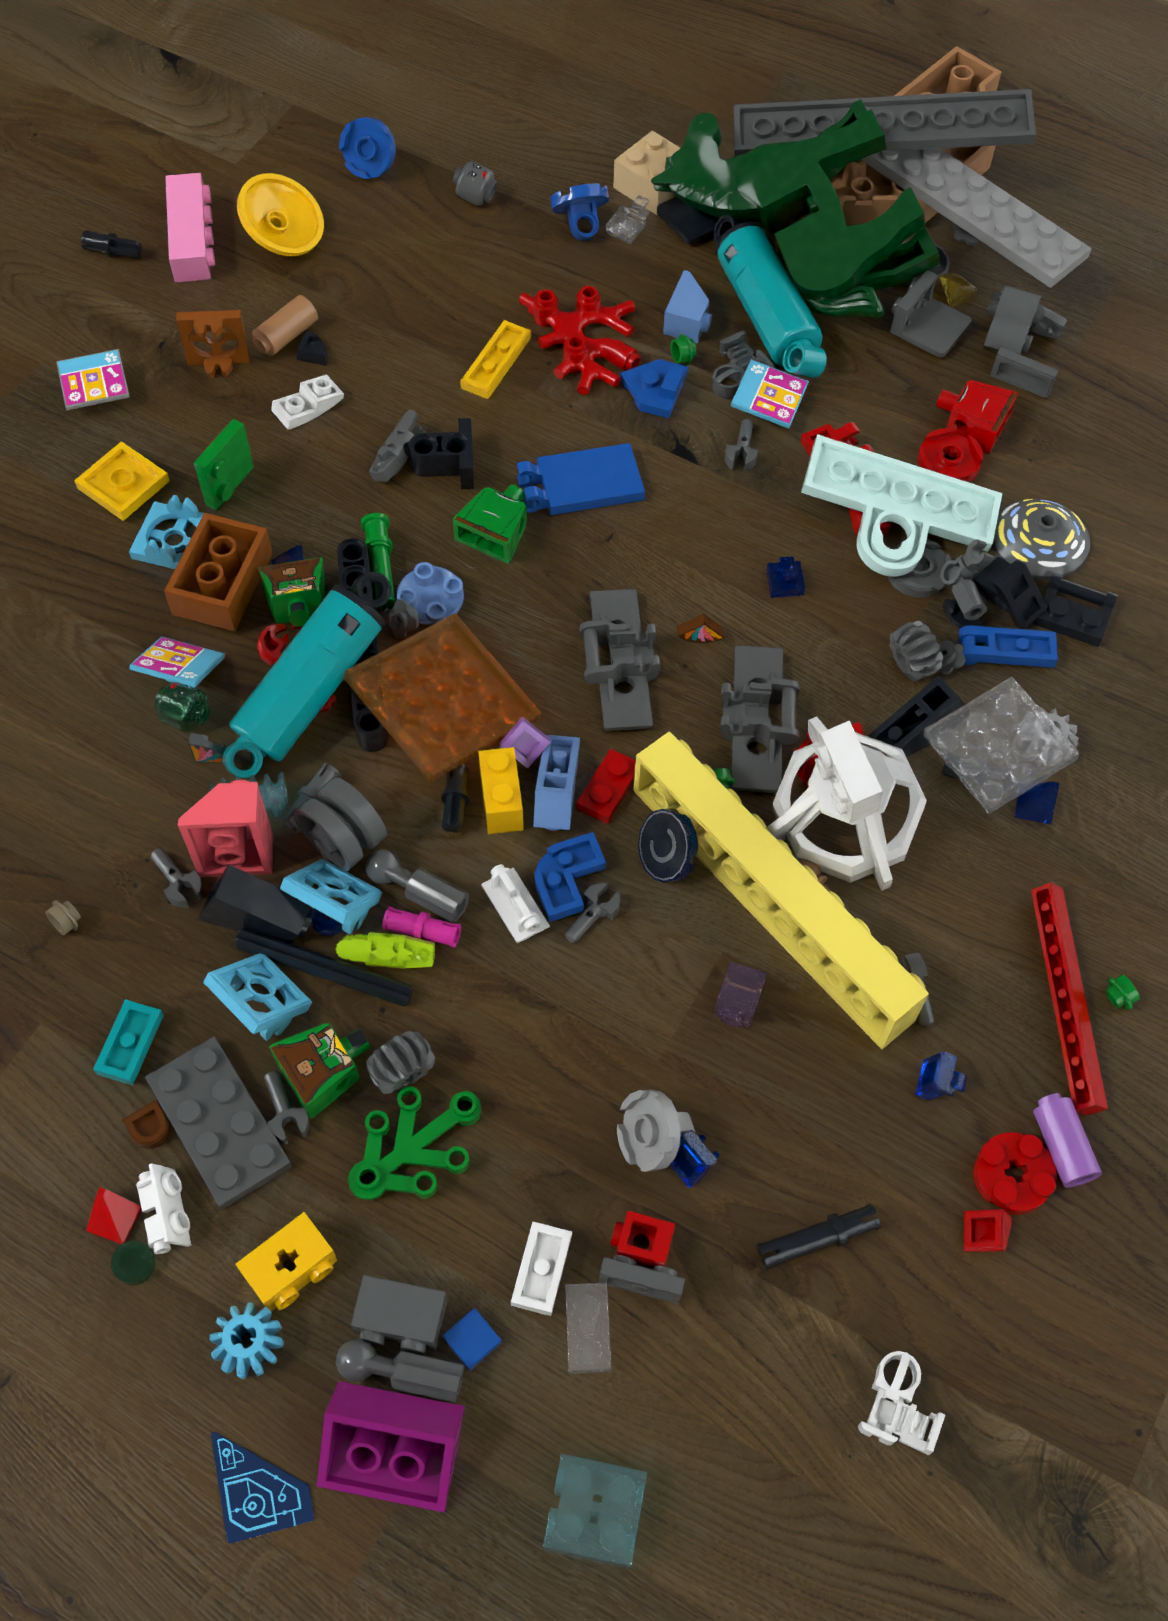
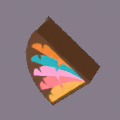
(701, 630)

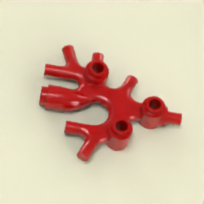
(577, 348)

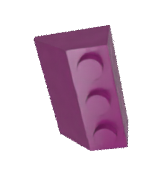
(389, 1446)

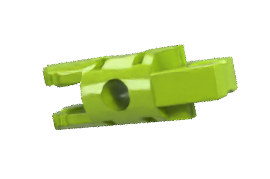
(387, 950)

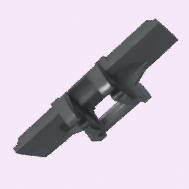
(631, 658)
(746, 720)

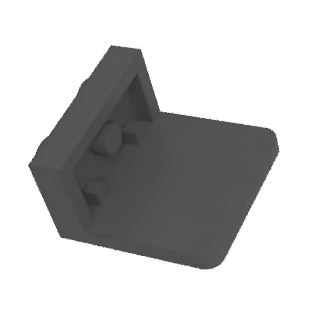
(926, 320)

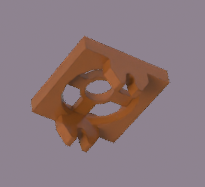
(213, 321)

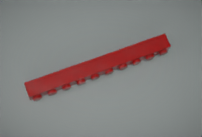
(1069, 1000)

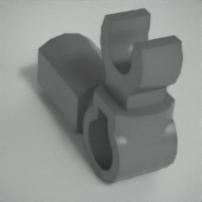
(960, 574)

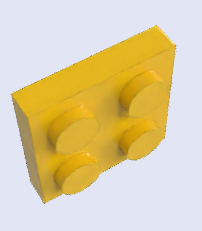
(122, 480)

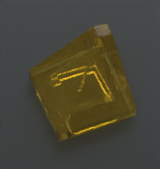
(957, 289)

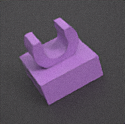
(526, 740)

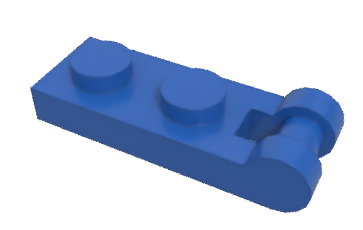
(1009, 646)

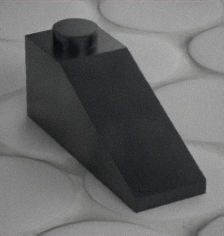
(908, 723)

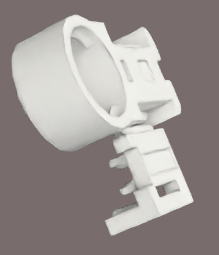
(898, 1416)

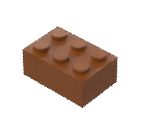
(218, 571)

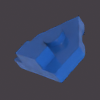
(655, 386)

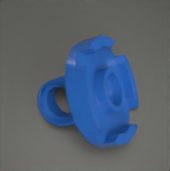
(367, 147)
(581, 203)

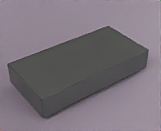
(1024, 372)

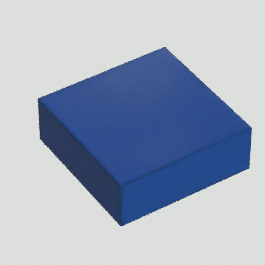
(472, 1339)

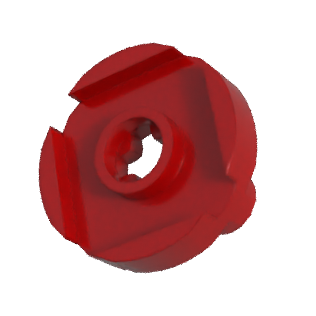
(947, 441)
(1026, 1153)

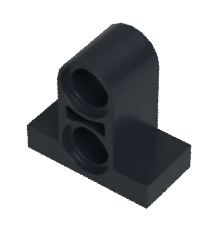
(445, 454)
(1011, 590)

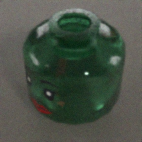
(182, 706)

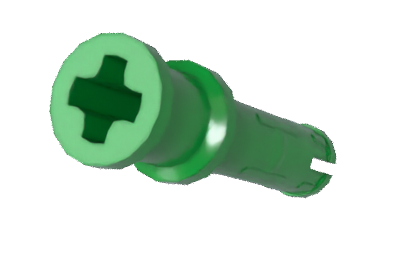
(379, 549)

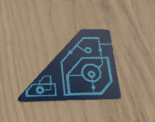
(256, 1493)

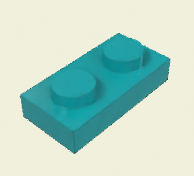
(128, 1042)

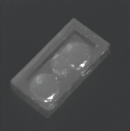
(587, 1328)

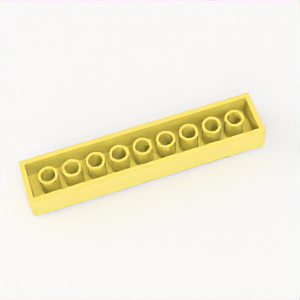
(782, 893)

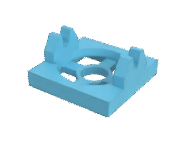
(166, 556)
(352, 889)
(262, 971)

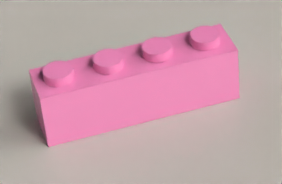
(188, 227)

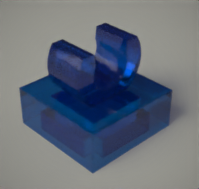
(785, 578)
(939, 1077)
(693, 1159)

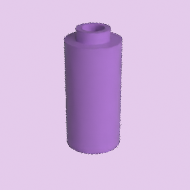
(1066, 1140)

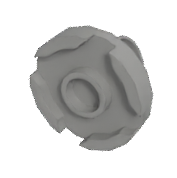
(651, 1130)

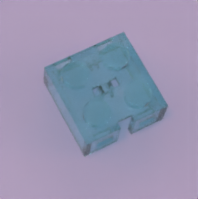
(617, 1515)

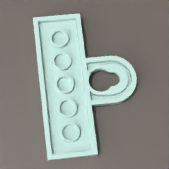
(899, 494)

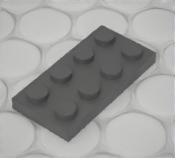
(218, 1123)

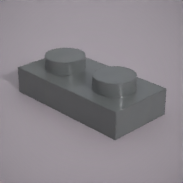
(656, 1283)

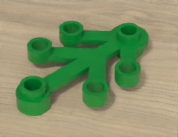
(410, 1148)

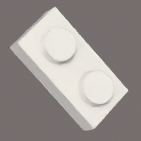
(541, 1268)

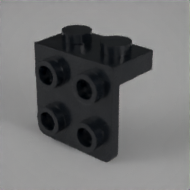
(686, 221)

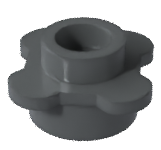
(408, 615)

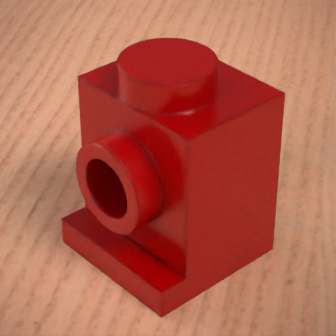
(656, 1233)

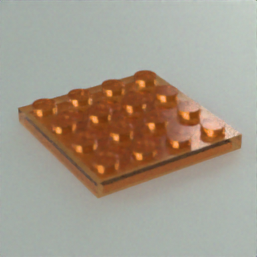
(441, 696)

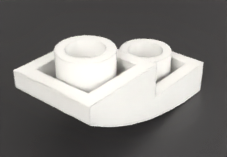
(313, 399)

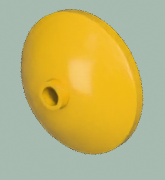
(280, 214)

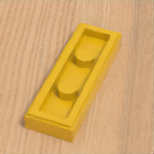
(495, 359)

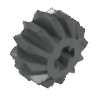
(916, 650)
(400, 1062)

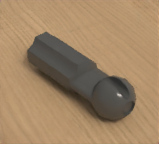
(420, 886)
(406, 1371)

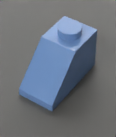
(687, 310)

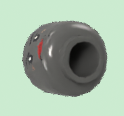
(475, 183)

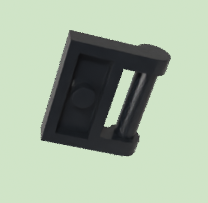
(1072, 617)

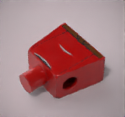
(978, 411)

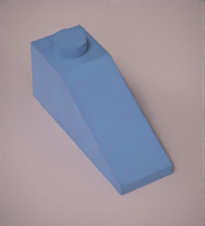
(556, 783)

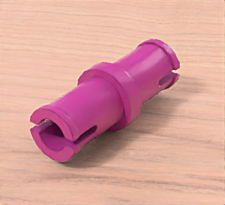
(421, 926)

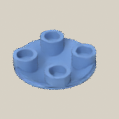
(432, 592)

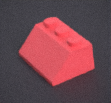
(229, 829)

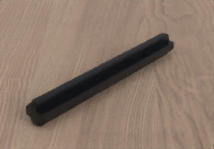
(324, 967)

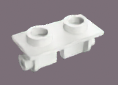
(514, 903)
(161, 1191)

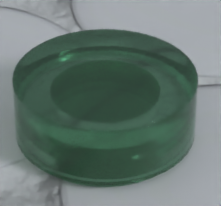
(133, 1263)

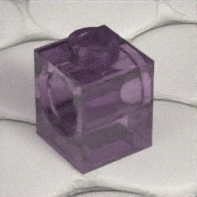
(739, 995)

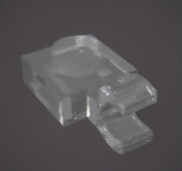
(629, 222)

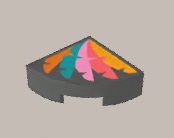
(205, 751)

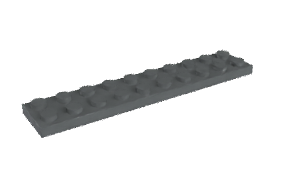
(906, 121)

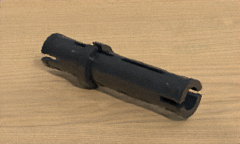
(818, 1236)

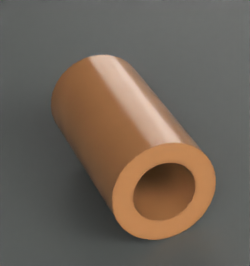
(284, 325)

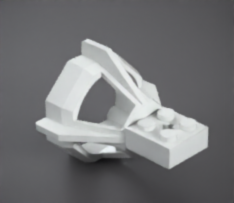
(853, 785)

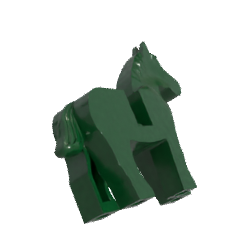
(783, 181)

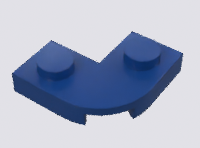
(558, 870)

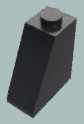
(251, 903)

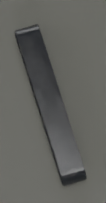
(352, 563)

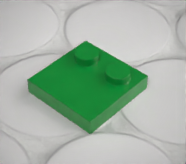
(224, 464)

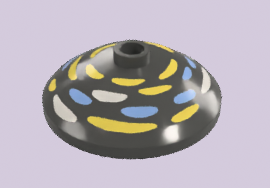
(1042, 536)

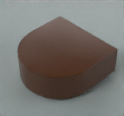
(148, 1126)

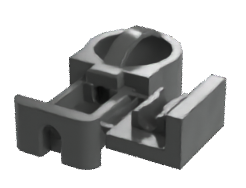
(740, 355)

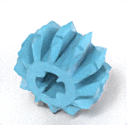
(233, 1353)

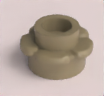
(63, 916)

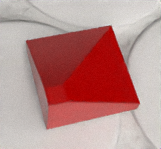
(112, 1216)
(986, 1230)

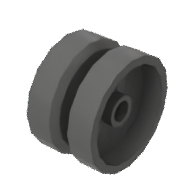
(340, 823)

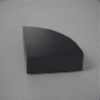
(312, 349)
(955, 615)

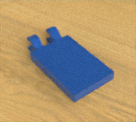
(581, 480)

